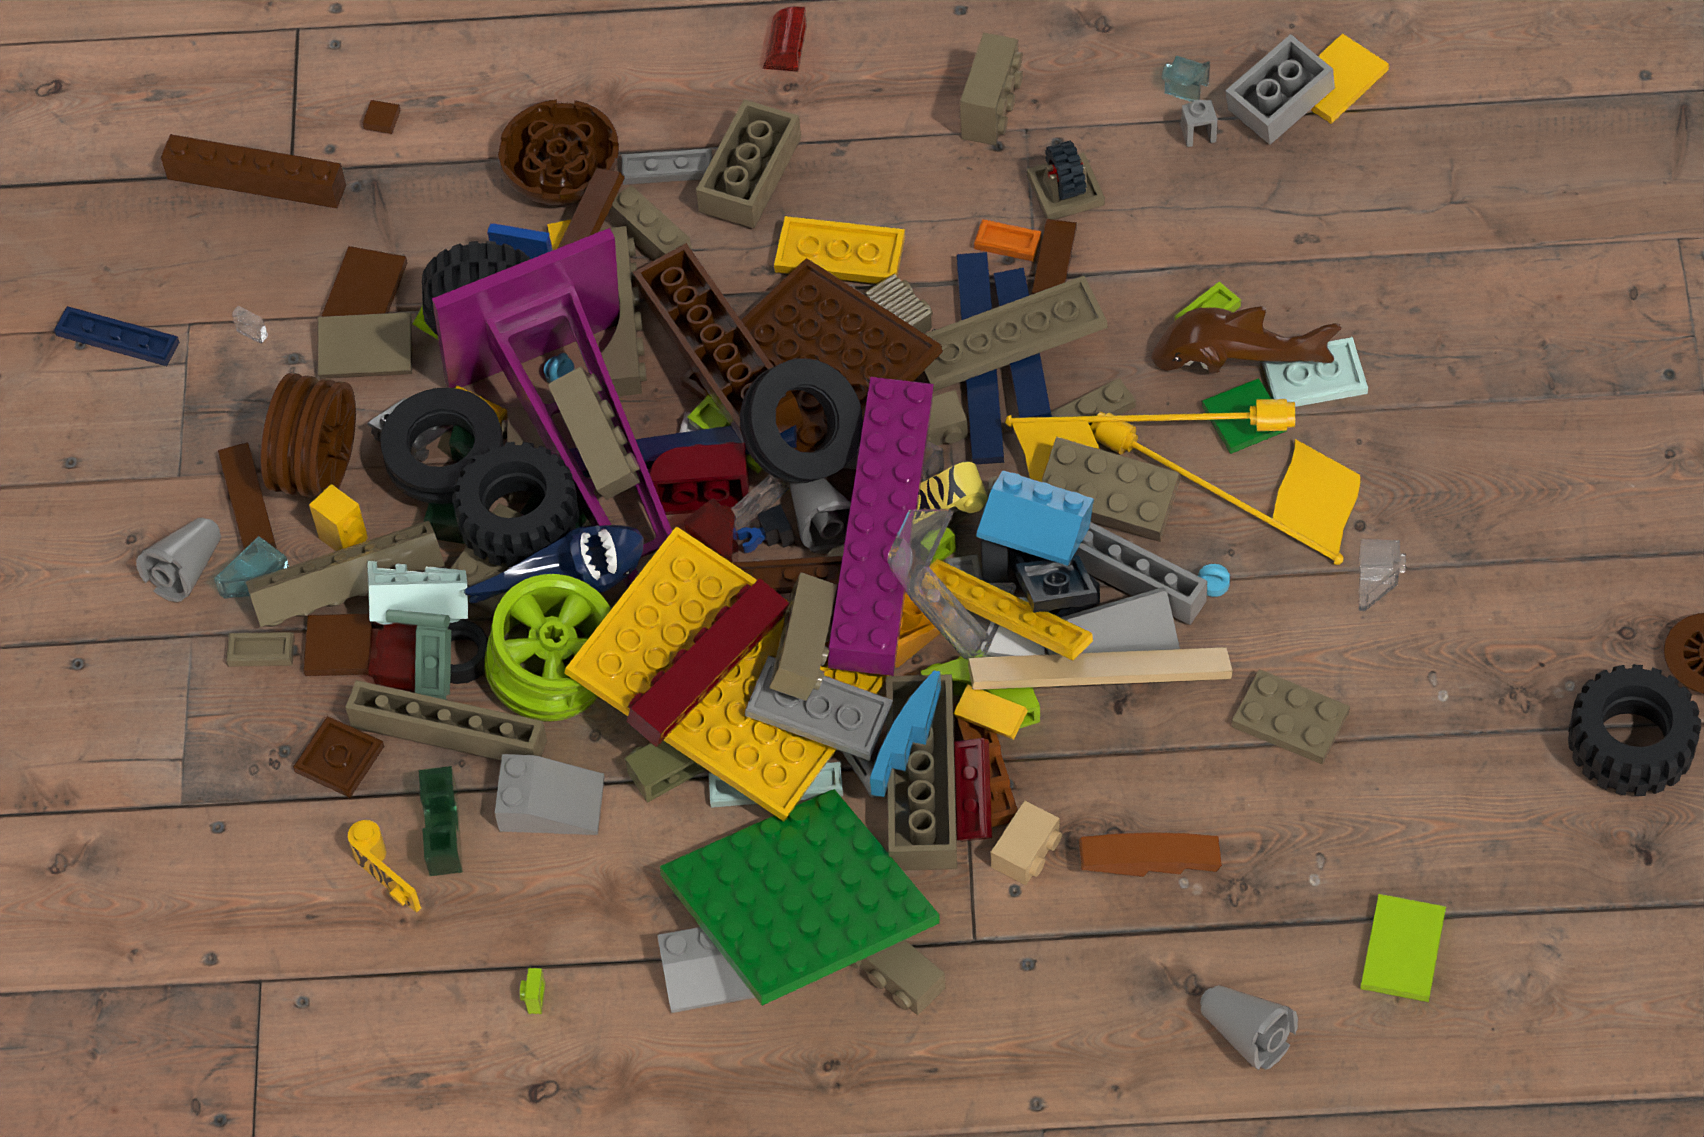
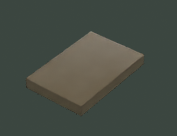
(364, 345)

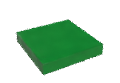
(1238, 432)

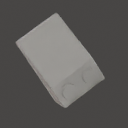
(547, 796)

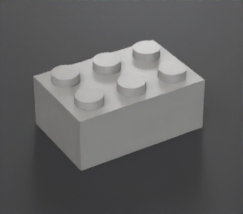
(1280, 89)

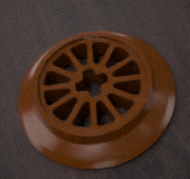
(1684, 635)

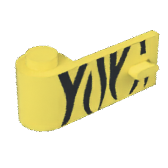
(954, 487)

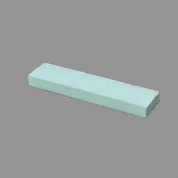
(725, 795)

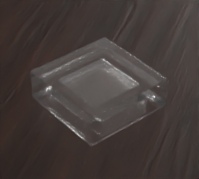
(249, 324)

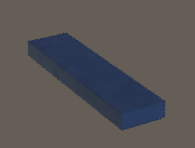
(117, 336)

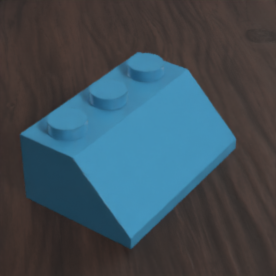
(1035, 517)

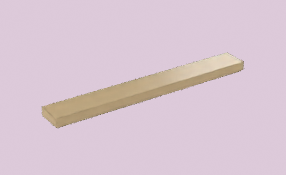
(1100, 668)

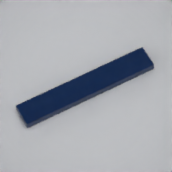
(1027, 372)

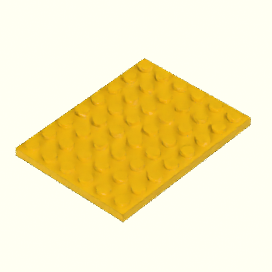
(660, 616)

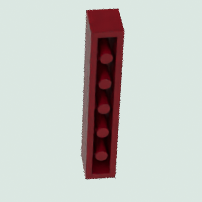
(707, 662)

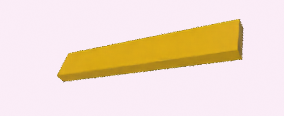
(1013, 612)

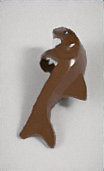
(1219, 334)

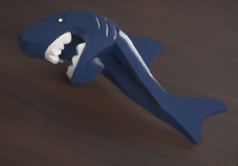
(590, 553)

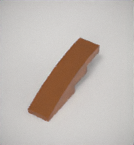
(1002, 800)
(1144, 852)

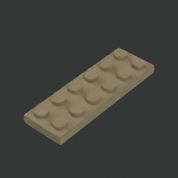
(1014, 332)

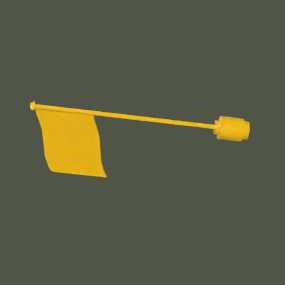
(1039, 433)
(1309, 504)

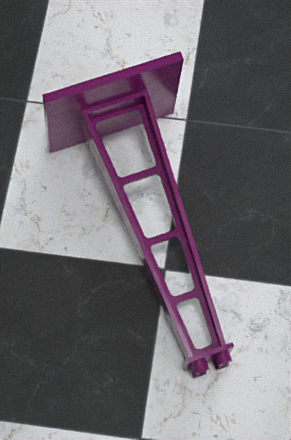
(530, 313)

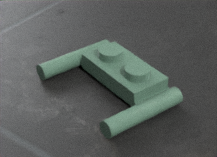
(432, 650)

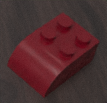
(697, 473)

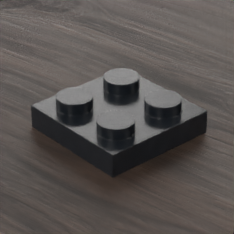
(1055, 585)

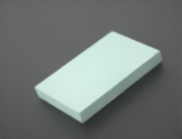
(1317, 381)

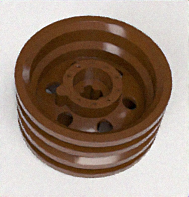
(308, 435)

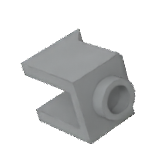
(1197, 114)

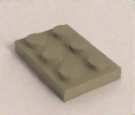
(1290, 716)

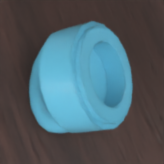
(558, 367)
(1217, 578)

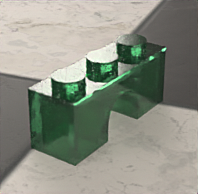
(441, 819)

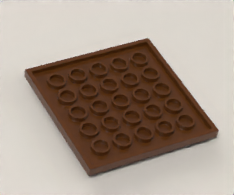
(832, 323)

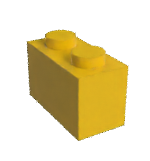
(338, 519)

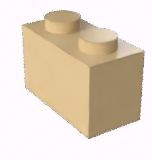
(1026, 843)

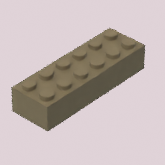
(924, 794)

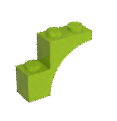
(961, 677)

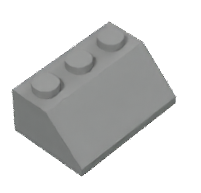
(697, 972)

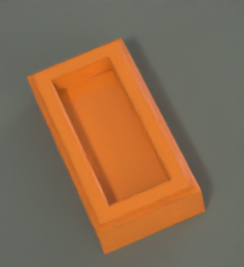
(1007, 240)

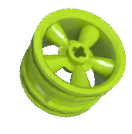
(551, 608)

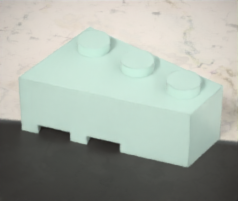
(426, 592)

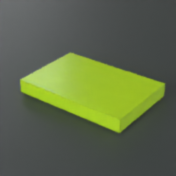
(1403, 947)

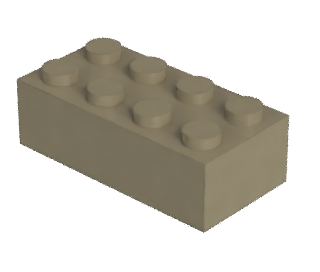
(748, 163)
(1124, 490)

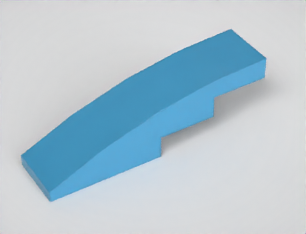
(910, 726)

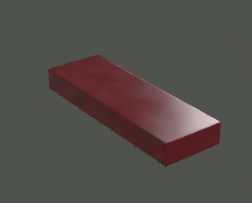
(972, 789)

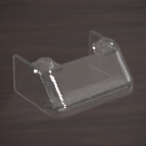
(910, 564)

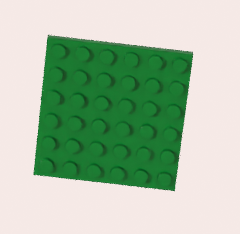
(799, 896)

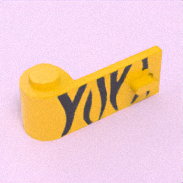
(370, 852)

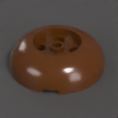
(570, 138)

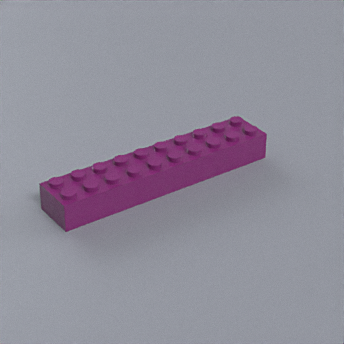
(884, 491)

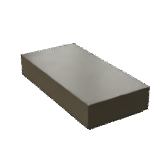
(260, 649)

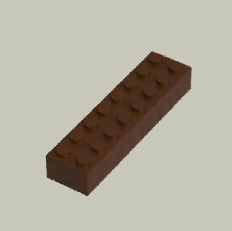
(708, 334)

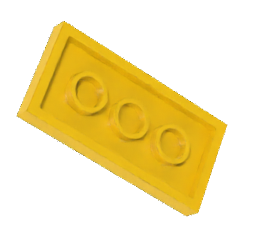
(840, 248)

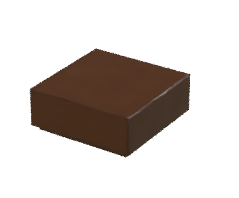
(381, 116)

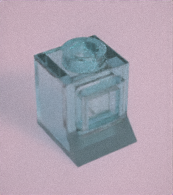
(1185, 78)

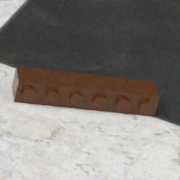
(253, 171)

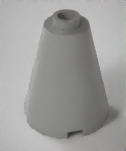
(820, 515)
(179, 559)
(1250, 1024)

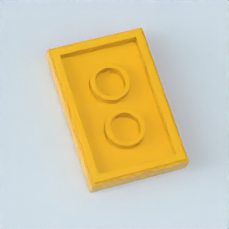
(1354, 74)

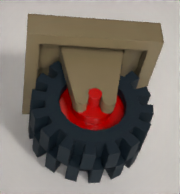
(1065, 182)

